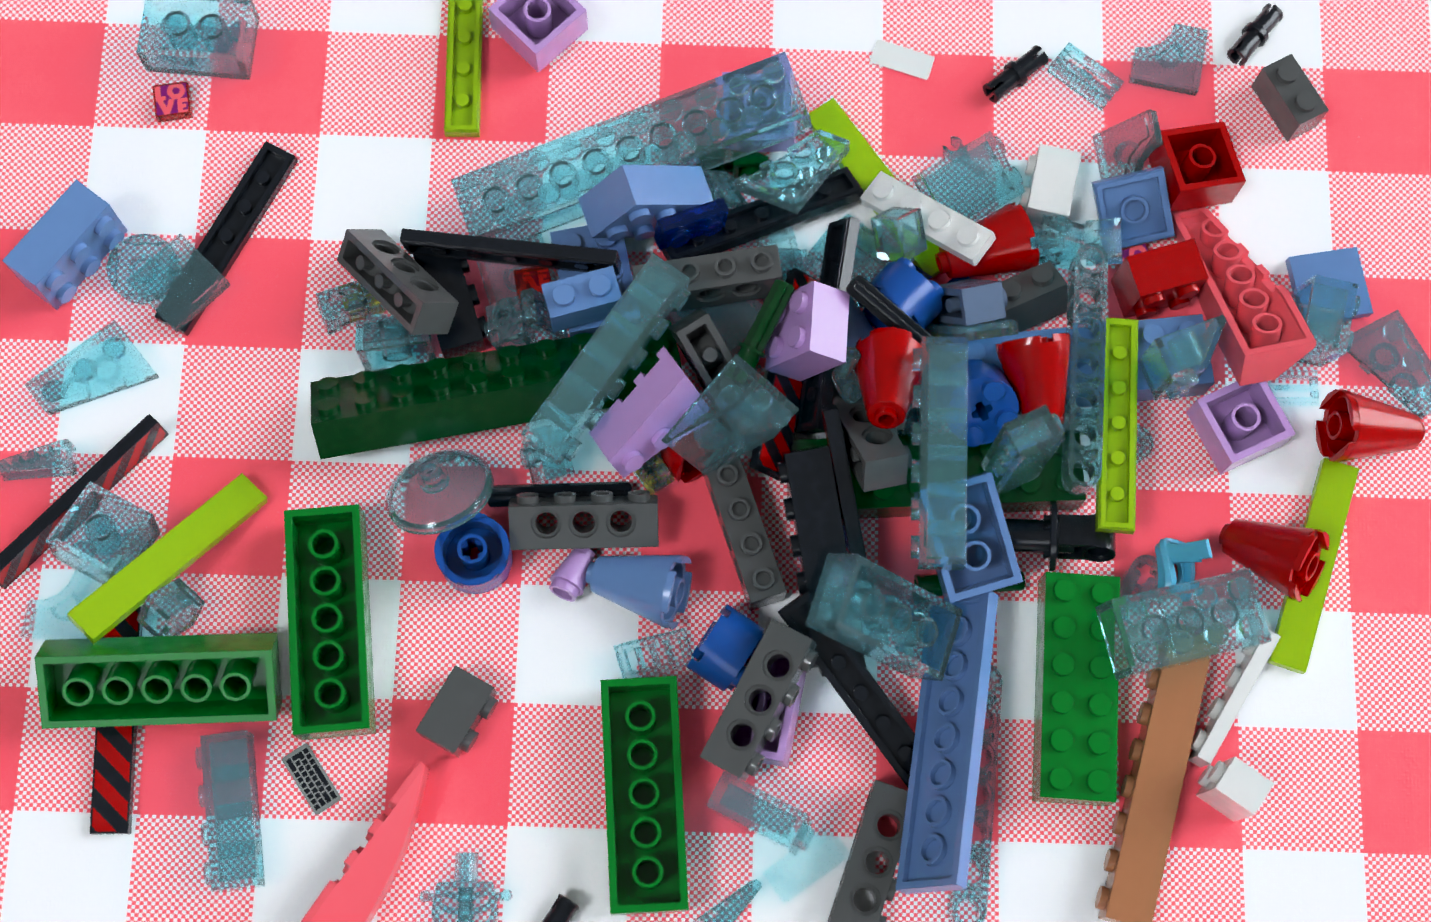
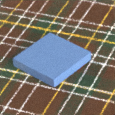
(1140, 202)
(1336, 264)

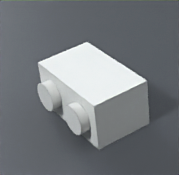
(1051, 182)
(1234, 788)

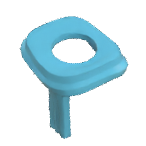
(1184, 555)

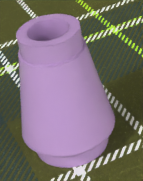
(570, 577)

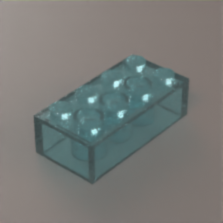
(884, 616)
(1183, 623)

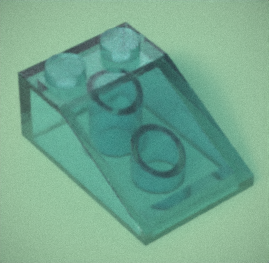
(730, 418)

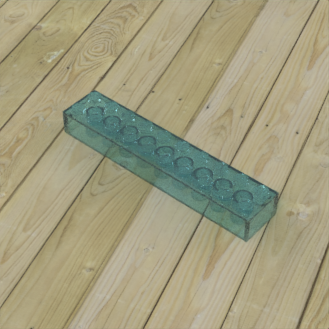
(689, 128)

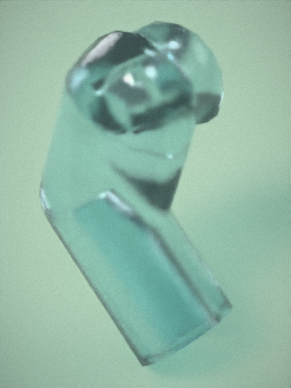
(846, 379)

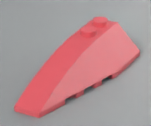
(1263, 323)
(372, 869)

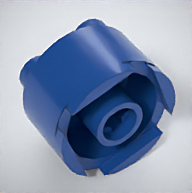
(909, 291)
(989, 402)
(493, 561)
(726, 649)

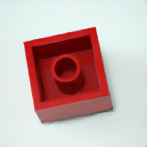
(1199, 166)
(1159, 279)

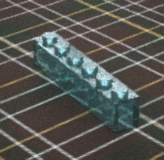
(606, 360)
(942, 453)

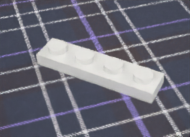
(941, 224)
(1226, 709)

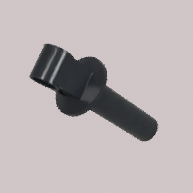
(1062, 537)

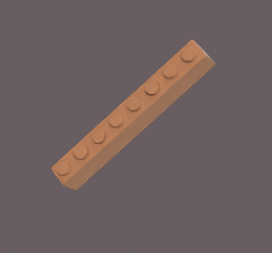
(1151, 793)

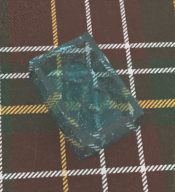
(199, 37)

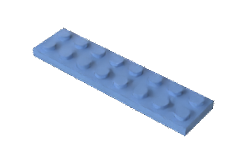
(948, 759)

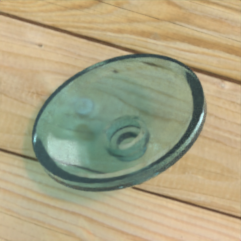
(439, 491)

